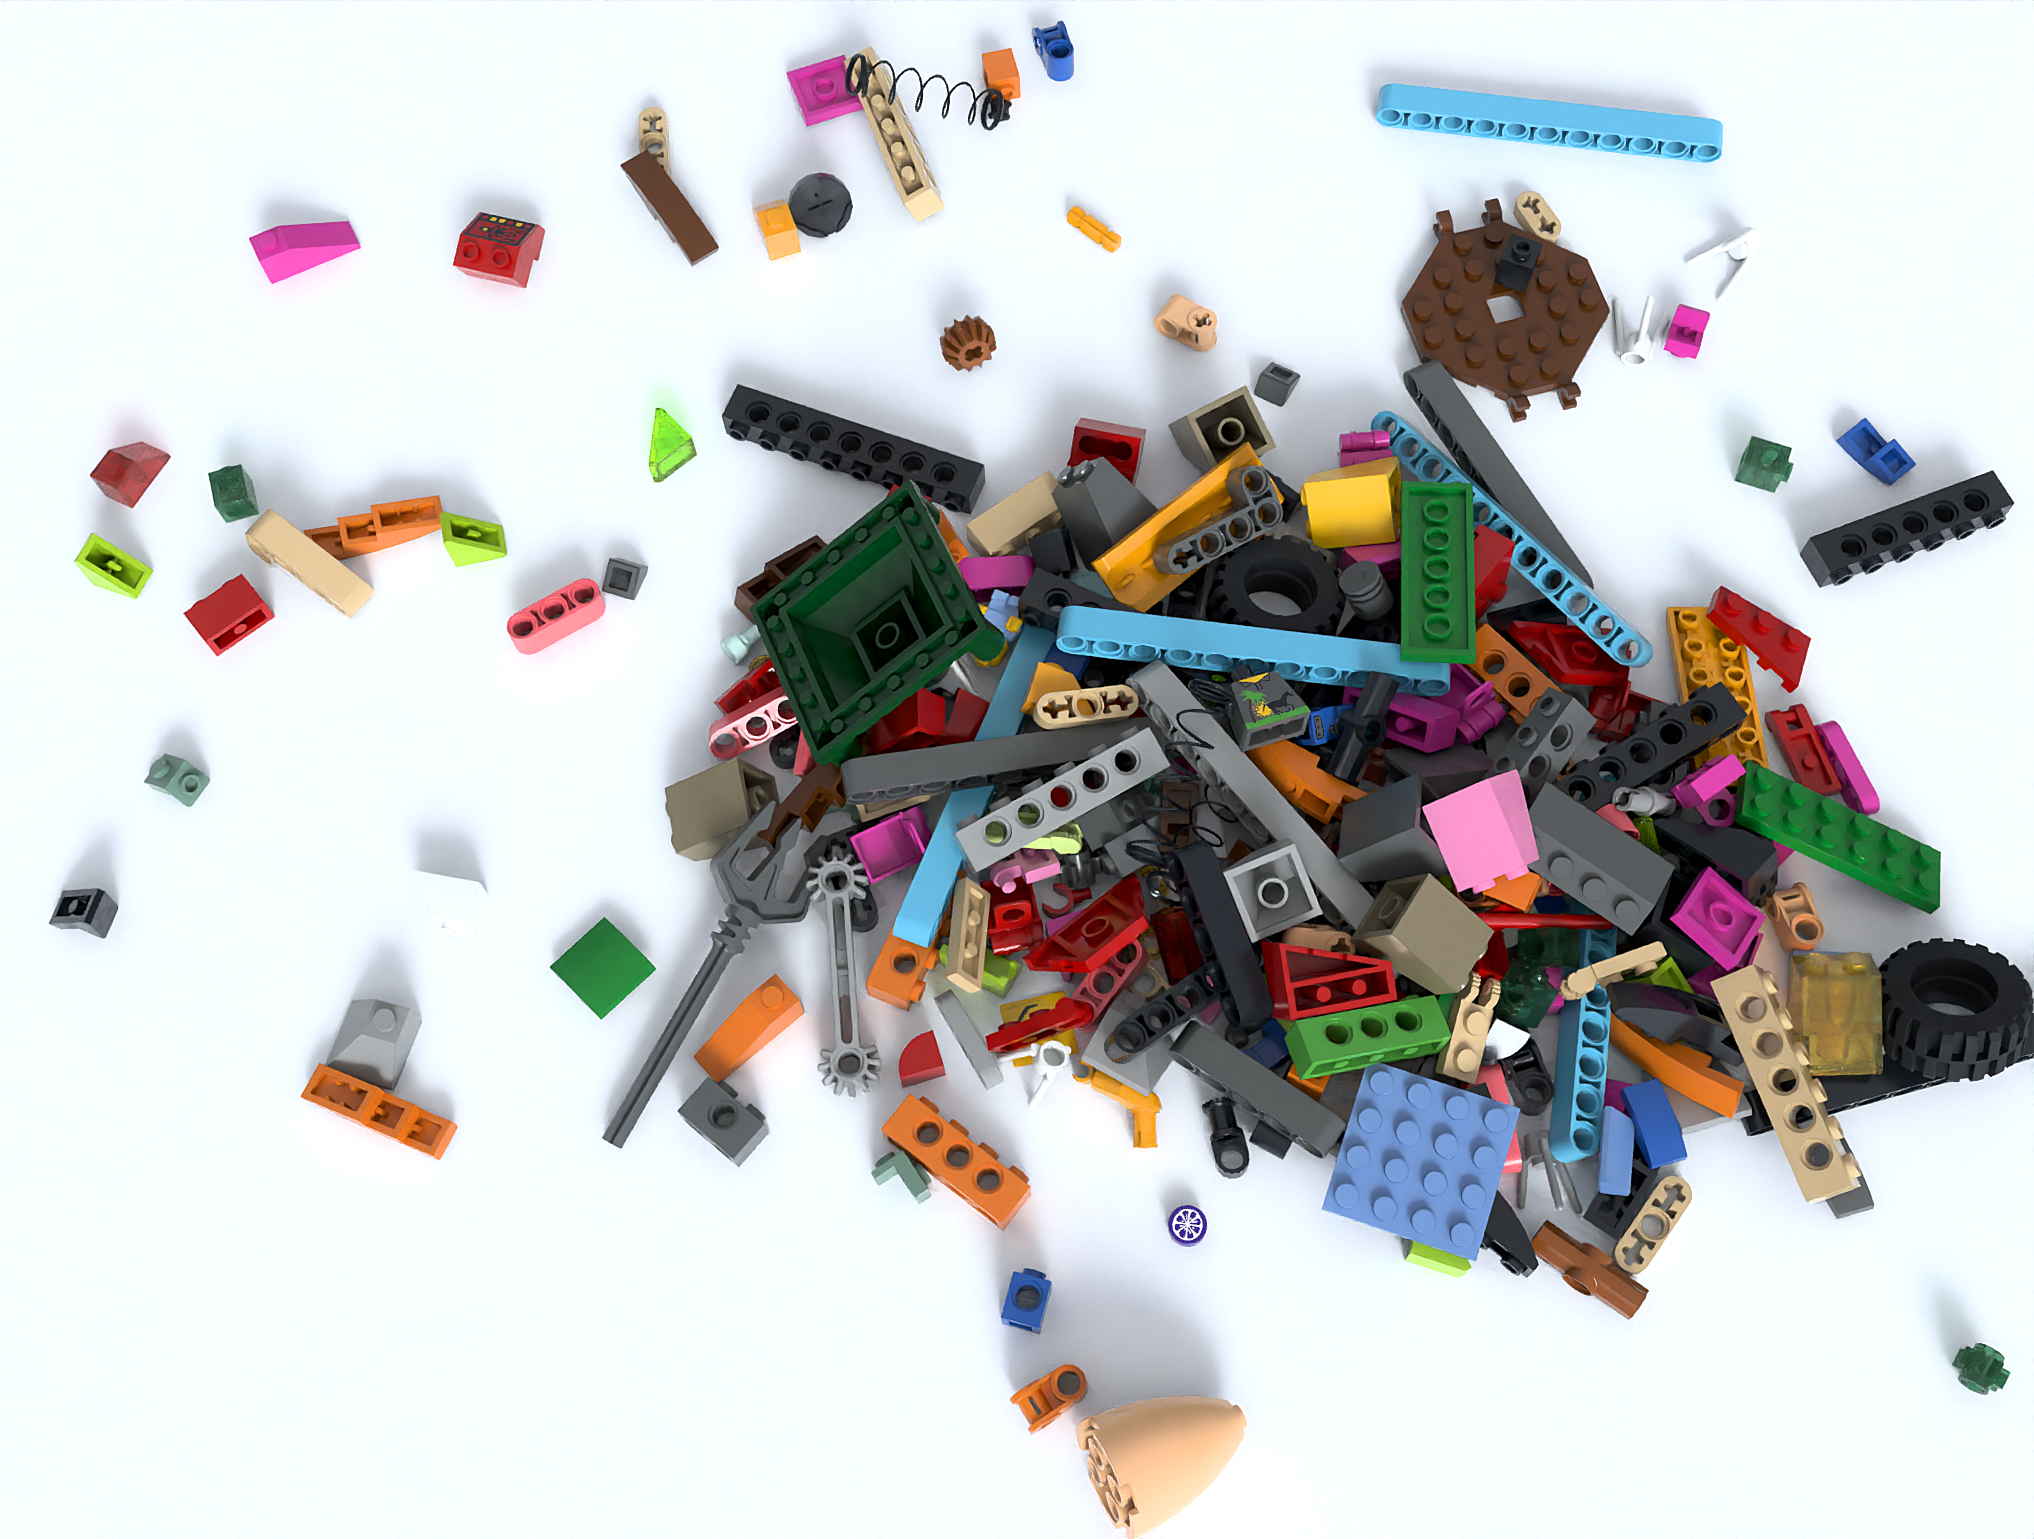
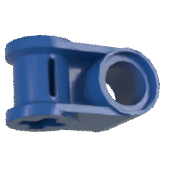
(1055, 51)

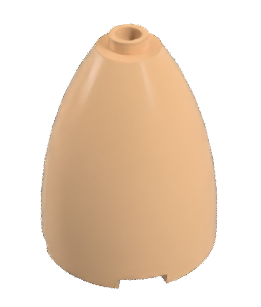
(1158, 1455)

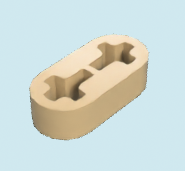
(1541, 217)

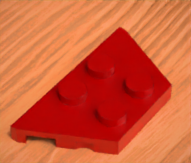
(1570, 654)
(1095, 932)

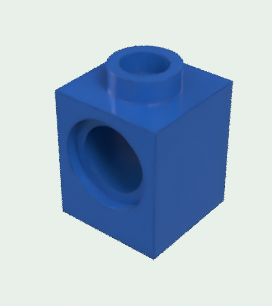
(1026, 1318)

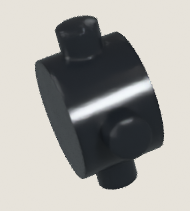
(994, 106)

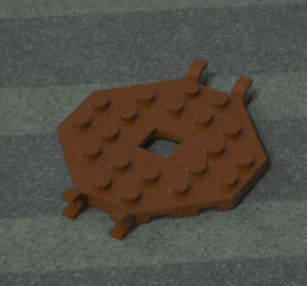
(1515, 357)

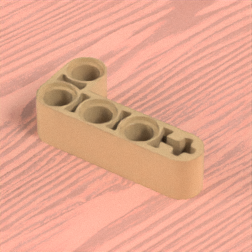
(281, 542)

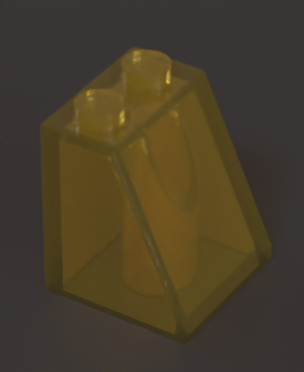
(1837, 1012)

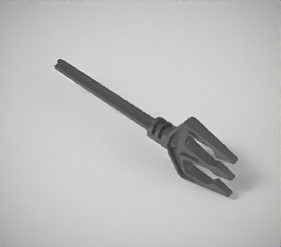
(749, 904)

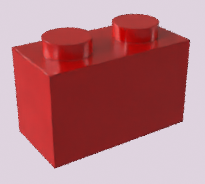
(229, 614)
(911, 724)

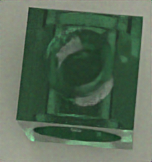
(1752, 468)
(229, 503)
(1548, 948)
(1525, 995)

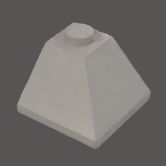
(1272, 890)
(374, 1042)
(1146, 1069)

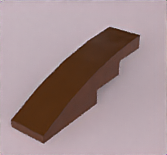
(669, 207)
(811, 798)

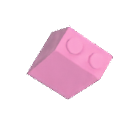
(1484, 832)

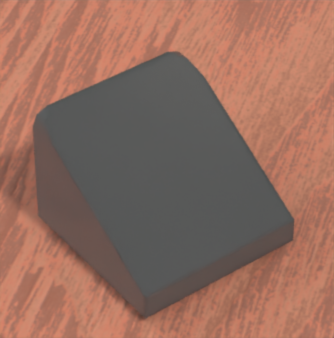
(1276, 384)
(624, 578)

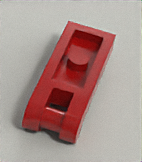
(1803, 750)
(1041, 1025)

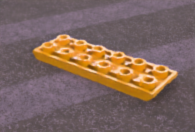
(1129, 564)
(1706, 657)

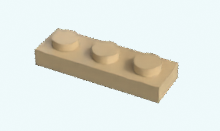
(968, 935)

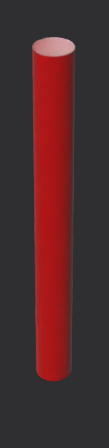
(1534, 920)

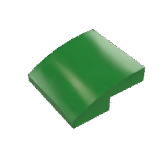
(602, 968)

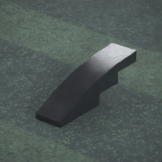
(1613, 1212)

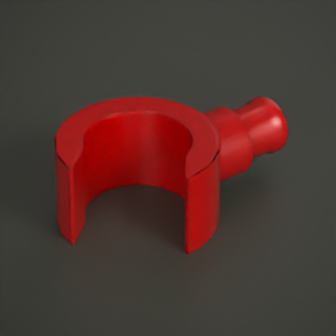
(1073, 897)

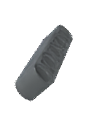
(1257, 1089)

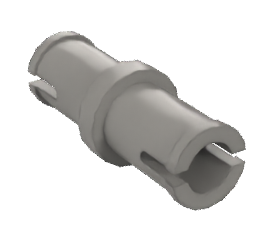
(1644, 801)

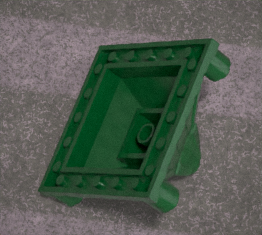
(871, 623)

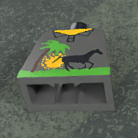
(1264, 709)

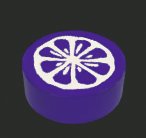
(1187, 1225)

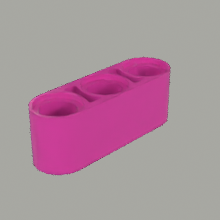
(1002, 573)

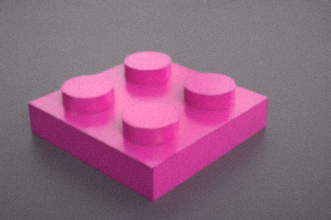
(822, 91)
(1718, 918)

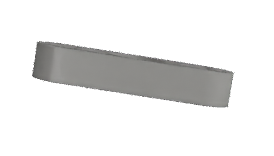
(969, 1039)

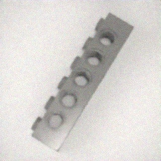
(1145, 759)

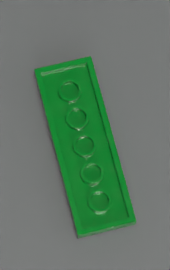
(1437, 573)
(1838, 837)

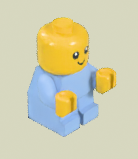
(1004, 615)

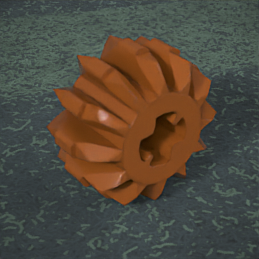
(968, 343)

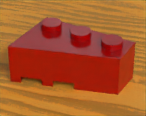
(1491, 566)
(1323, 982)

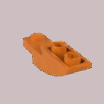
(1298, 779)

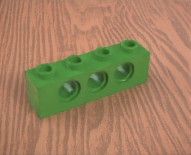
(1317, 1056)

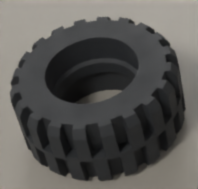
(1282, 569)
(1959, 976)

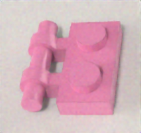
(1025, 862)

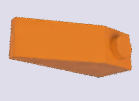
(749, 1028)

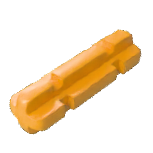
(1094, 229)

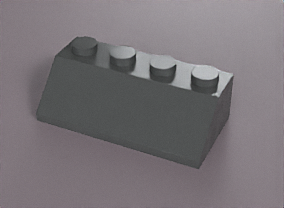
(1595, 859)

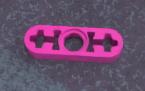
(1856, 787)

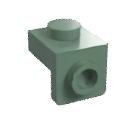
(177, 778)
(914, 1177)

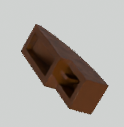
(774, 573)

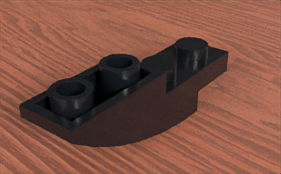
(1675, 1014)
(1509, 1239)

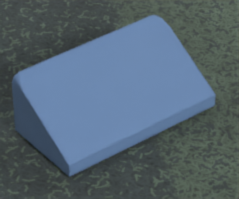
(1615, 1152)

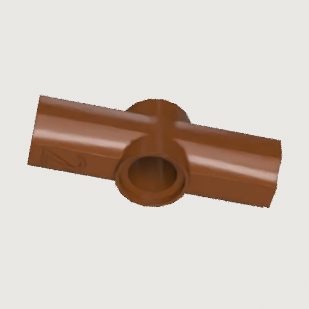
(1588, 1270)

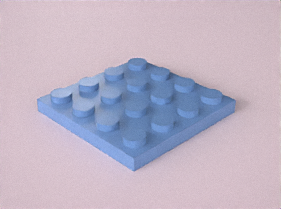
(1421, 1160)

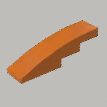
(383, 528)
(1678, 1067)
(379, 1111)

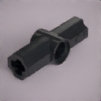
(1362, 727)

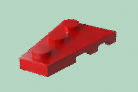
(1768, 637)

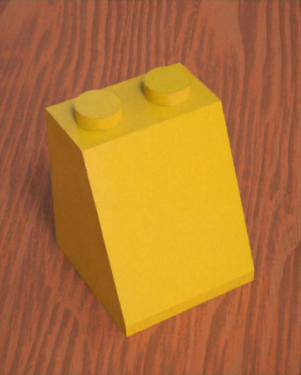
(1354, 504)

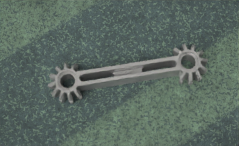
(843, 973)

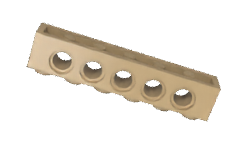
(897, 140)
(1734, 996)

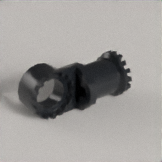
(1226, 1135)

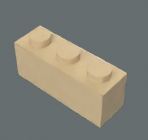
(1010, 523)

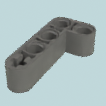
(1216, 530)

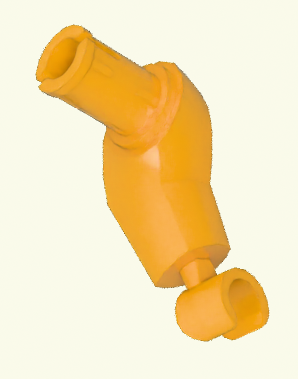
(1142, 1107)

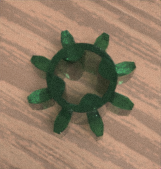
(1981, 1368)

